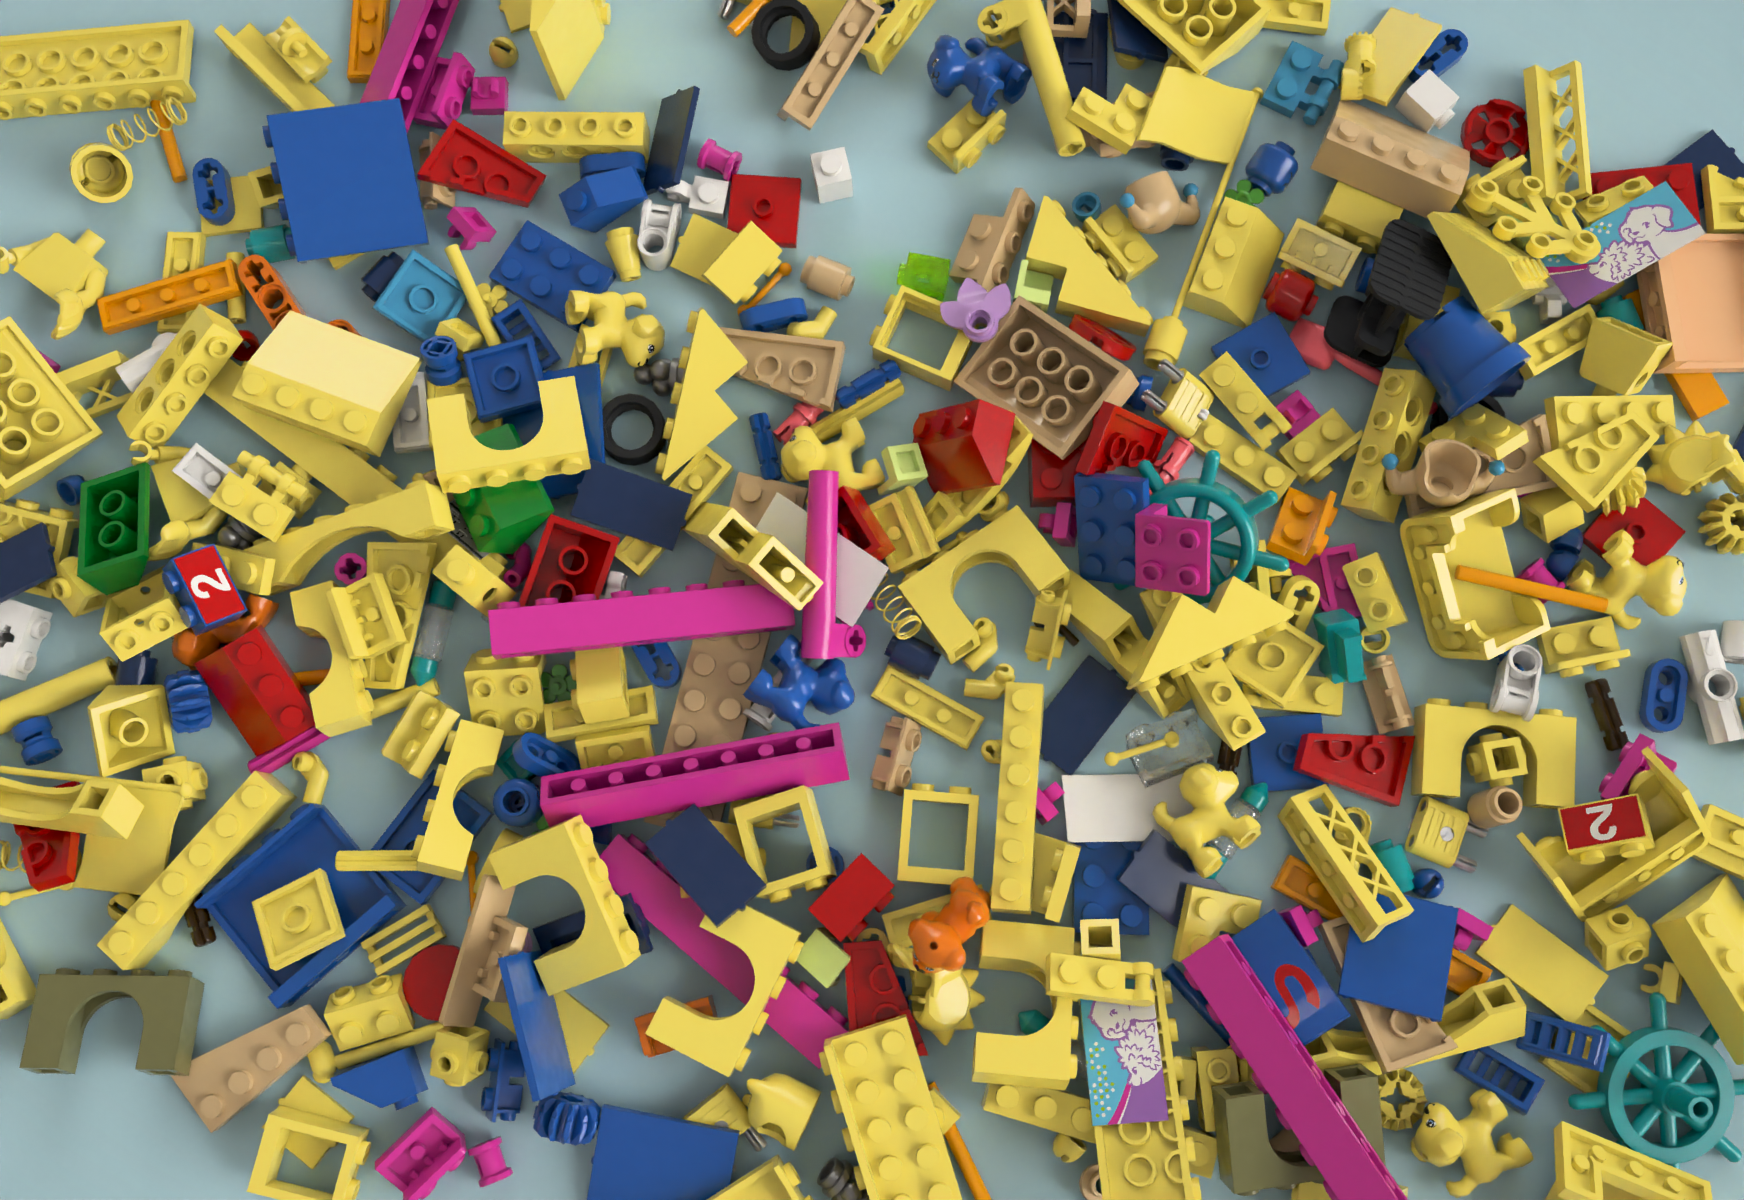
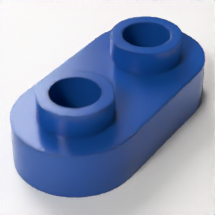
(1667, 698)
(543, 756)

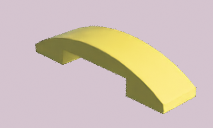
(953, 510)

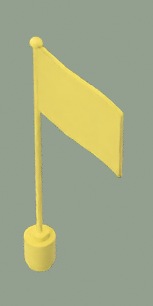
(1206, 124)
(132, 862)

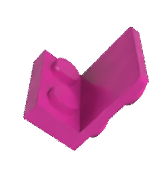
(1172, 552)

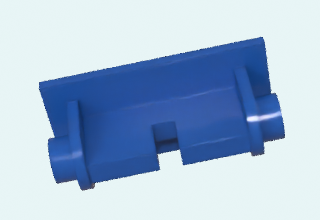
(500, 1095)

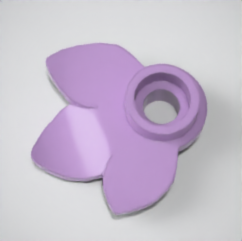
(976, 307)

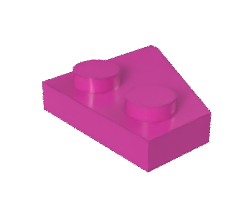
(1329, 577)

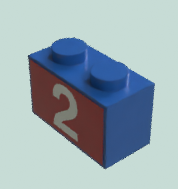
(203, 589)

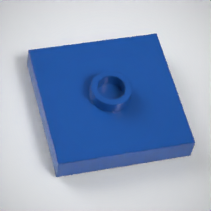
(1265, 355)
(505, 378)
(1275, 752)

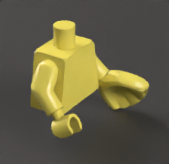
(63, 273)
(187, 508)

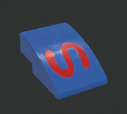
(1290, 977)

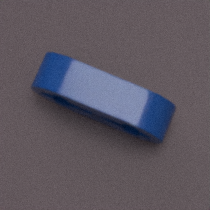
(1441, 61)
(606, 162)
(220, 190)
(773, 315)
(650, 667)

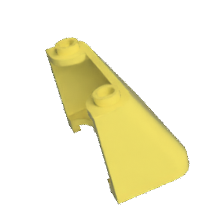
(1459, 615)

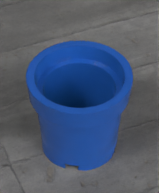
(1463, 355)

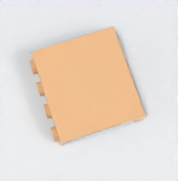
(1698, 305)

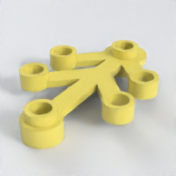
(1537, 221)

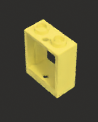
(930, 308)
(132, 606)
(926, 793)
(774, 806)
(272, 1148)

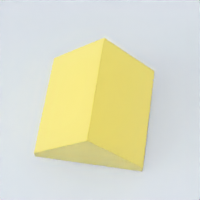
(130, 727)

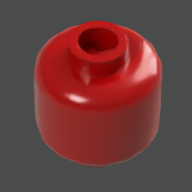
(1290, 295)

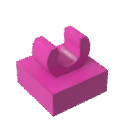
(489, 95)
(471, 225)
(1298, 413)
(1061, 524)
(1045, 809)
(1302, 923)
(1469, 928)

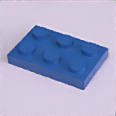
(545, 270)
(1107, 525)
(409, 824)
(1100, 894)

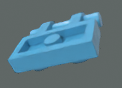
(1292, 78)

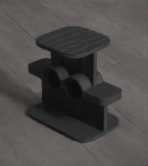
(1404, 279)

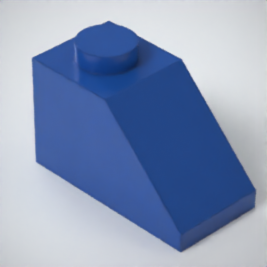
(602, 198)
(386, 1080)

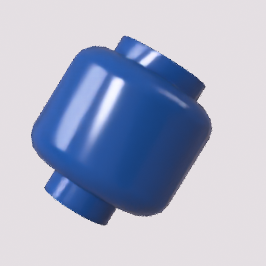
(1272, 168)
(507, 806)

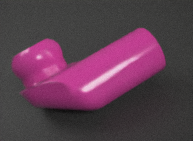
(521, 566)

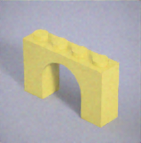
(467, 464)
(1008, 541)
(1445, 729)
(570, 854)
(723, 1040)
(1044, 1056)

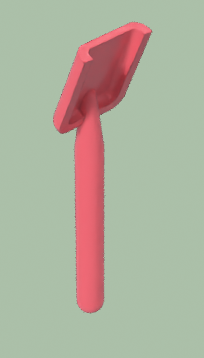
(1315, 351)

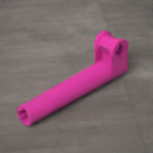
(820, 633)

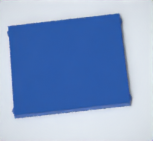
(1405, 962)

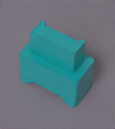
(1342, 655)

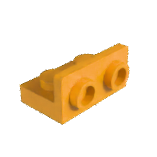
(1301, 525)

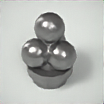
(662, 374)
(237, 535)
(839, 1181)

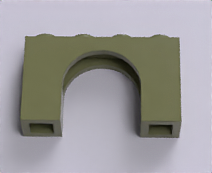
(69, 1000)
(1242, 1139)

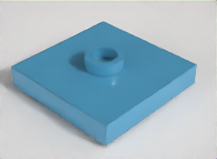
(420, 297)

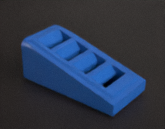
(513, 312)
(1539, 1035)
(1530, 1092)

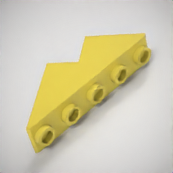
(1087, 282)
(699, 410)
(754, 553)
(1196, 632)
(1119, 641)
(1211, 687)

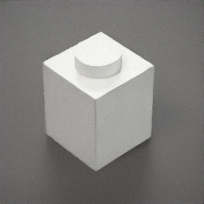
(1428, 103)
(831, 175)

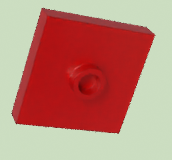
(767, 202)
(1648, 526)

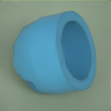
(1090, 202)

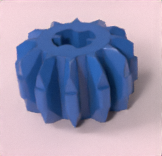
(188, 701)
(567, 1118)

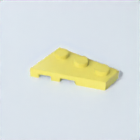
(1599, 460)

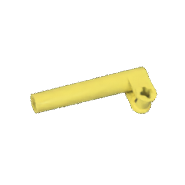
(1029, 24)
(57, 693)

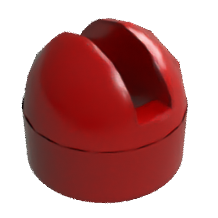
(243, 353)

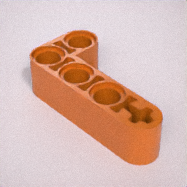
(275, 289)

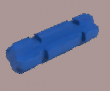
(867, 383)
(765, 446)

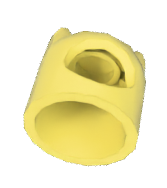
(101, 172)
(780, 1107)

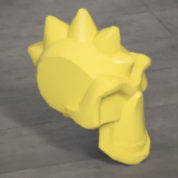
(1695, 459)
(941, 998)

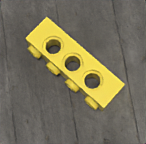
(572, 135)
(179, 377)
(1393, 428)

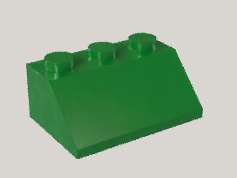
(504, 515)
(114, 529)

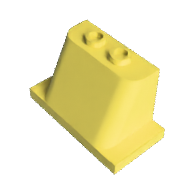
(1603, 1170)

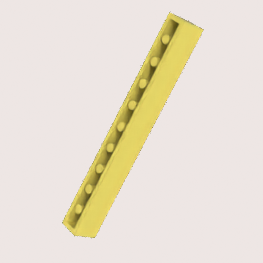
(330, 462)

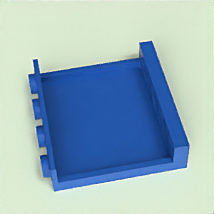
(346, 179)
(287, 854)

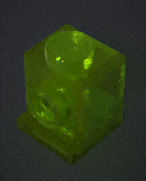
(932, 268)

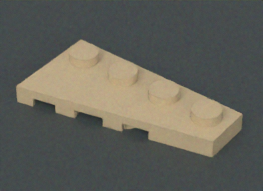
(791, 364)

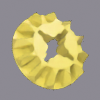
(1408, 1112)

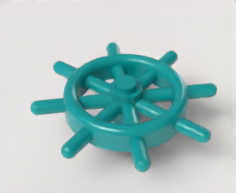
(1238, 514)
(1702, 1105)

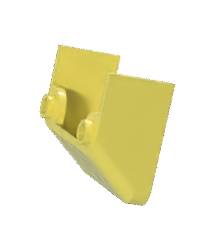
(1677, 835)

